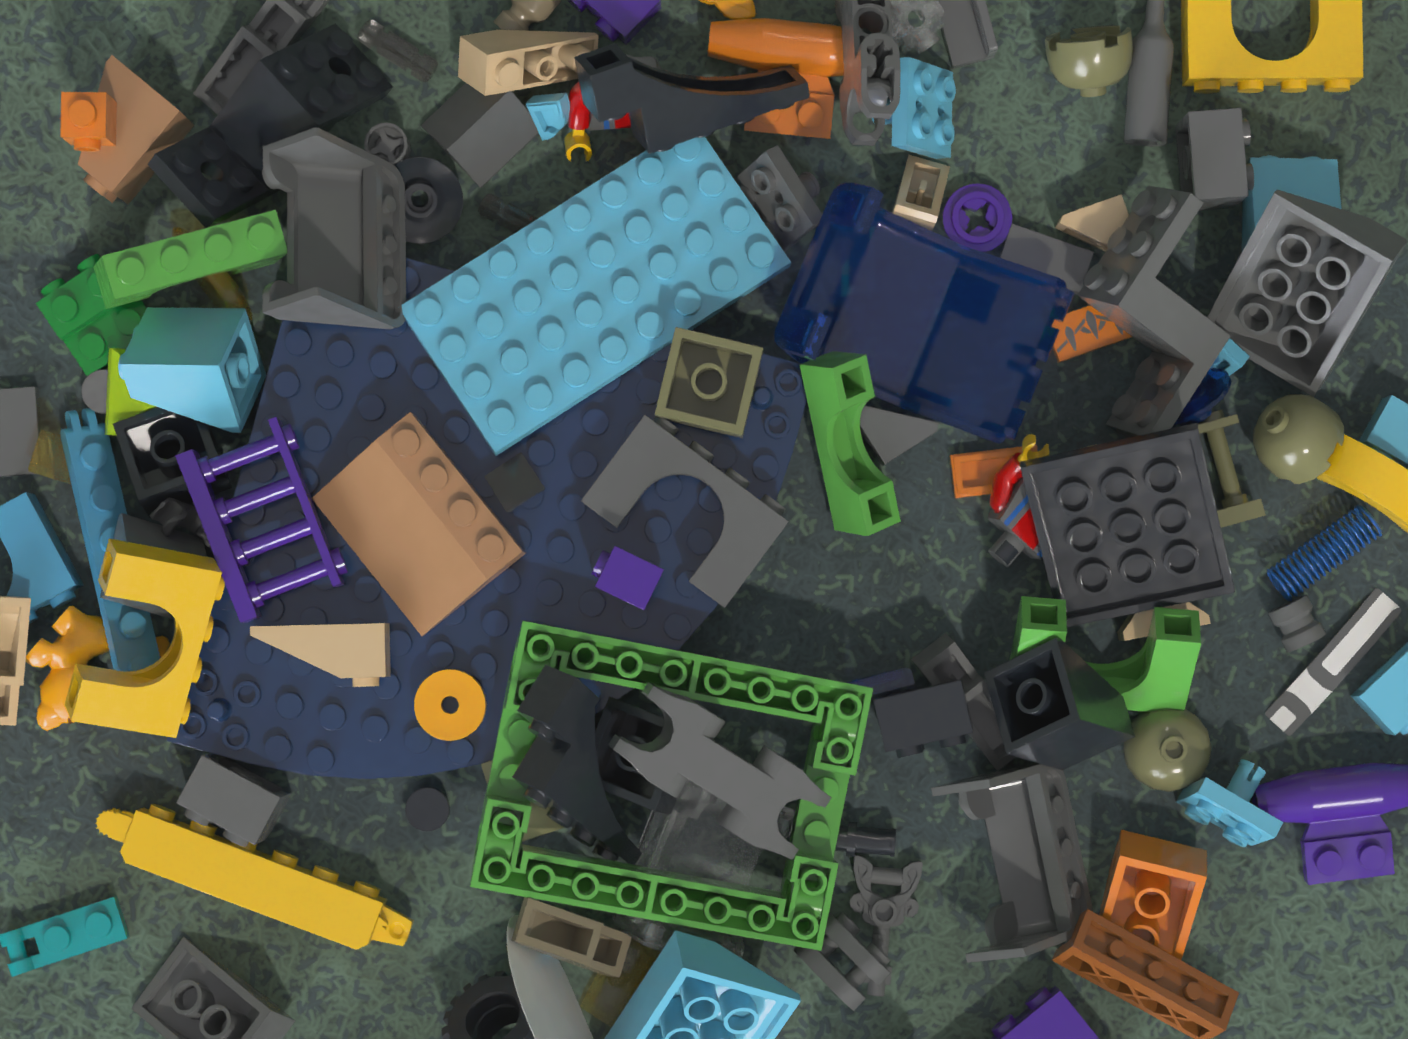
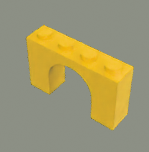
(1217, 58)
(155, 696)

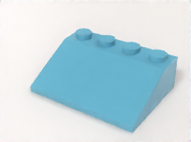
(704, 994)

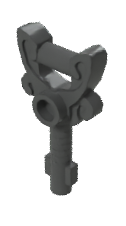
(884, 911)

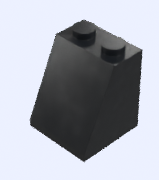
(1056, 707)

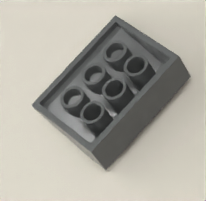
(1304, 286)

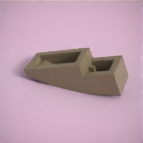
(571, 938)

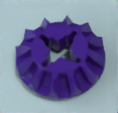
(972, 198)

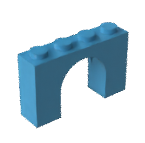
(37, 556)

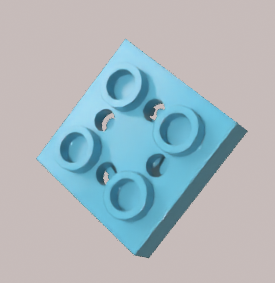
(924, 110)
(1231, 806)

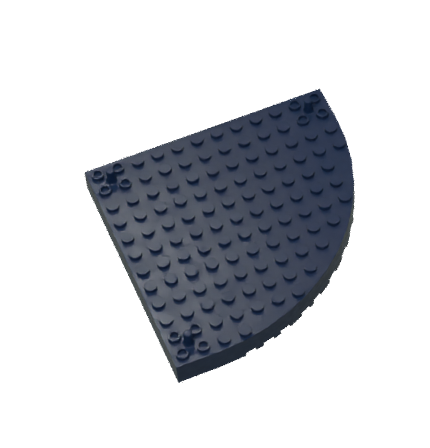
(343, 393)

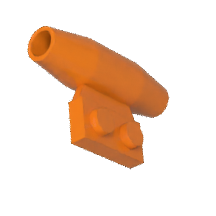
(769, 43)

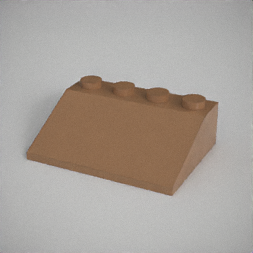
(417, 524)

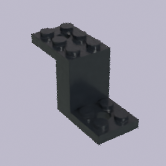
(275, 101)

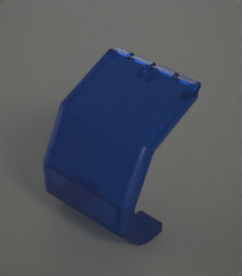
(938, 320)

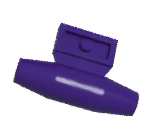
(1343, 817)

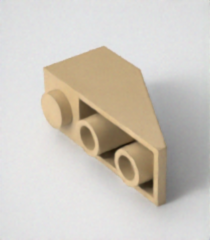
(520, 58)

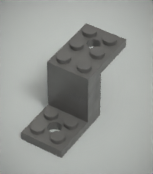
(1130, 296)

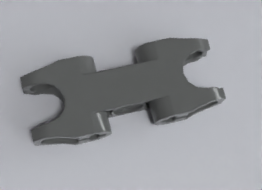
(869, 66)
(689, 752)

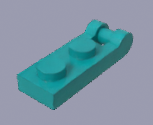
(66, 935)

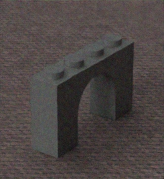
(655, 453)

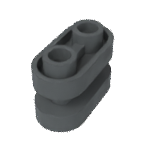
(869, 960)

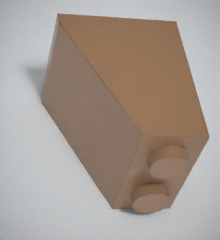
(143, 127)

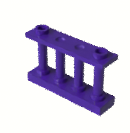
(234, 554)

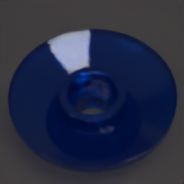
(1207, 395)

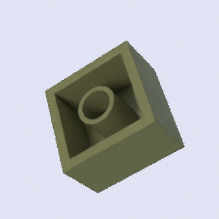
(709, 382)

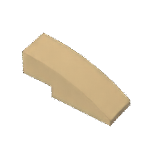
(13, 647)

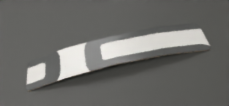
(1333, 662)

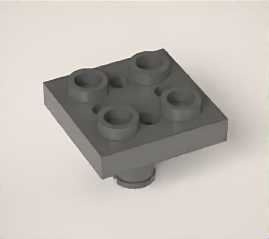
(781, 197)

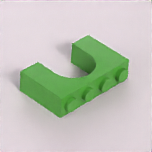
(171, 261)
(1150, 679)

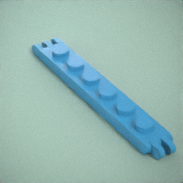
(98, 505)

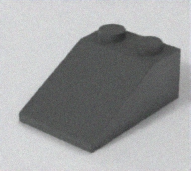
(205, 1000)

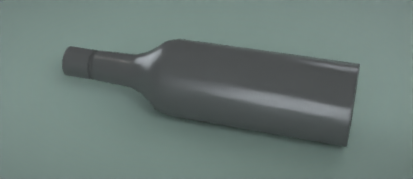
(1149, 81)

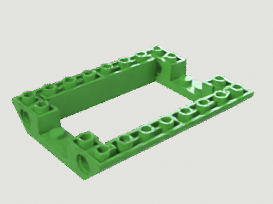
(788, 916)

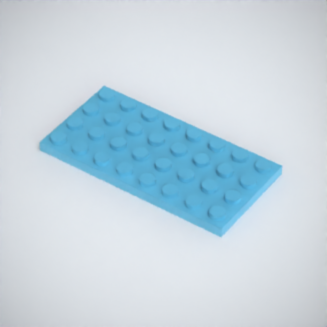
(593, 289)

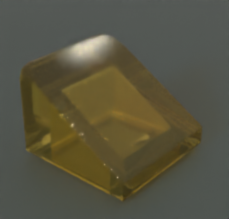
(49, 457)

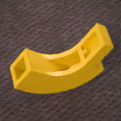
(1370, 478)

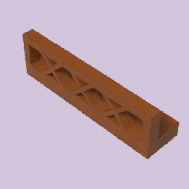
(1147, 977)

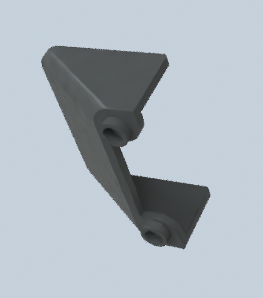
(340, 233)

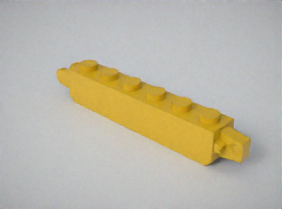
(254, 879)

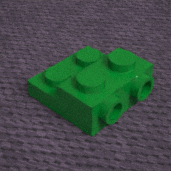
(83, 322)

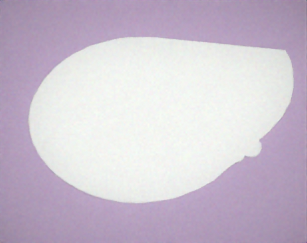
(545, 993)

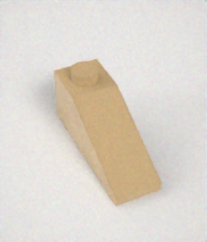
(340, 649)

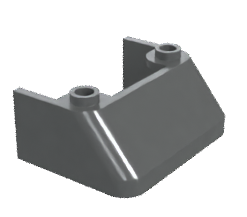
(1032, 854)

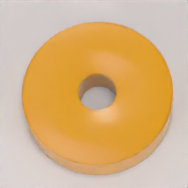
(435, 719)

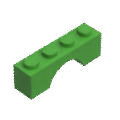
(857, 491)

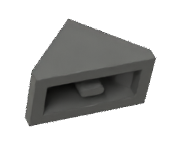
(893, 433)

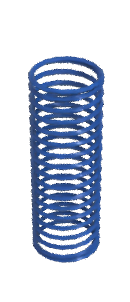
(1287, 584)

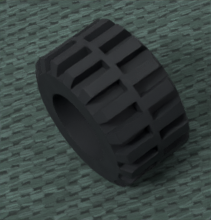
(486, 1010)

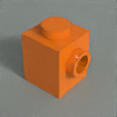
(88, 120)

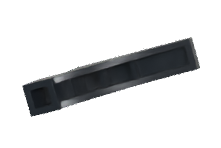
(679, 107)
(564, 767)

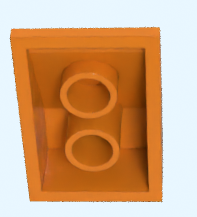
(1155, 889)

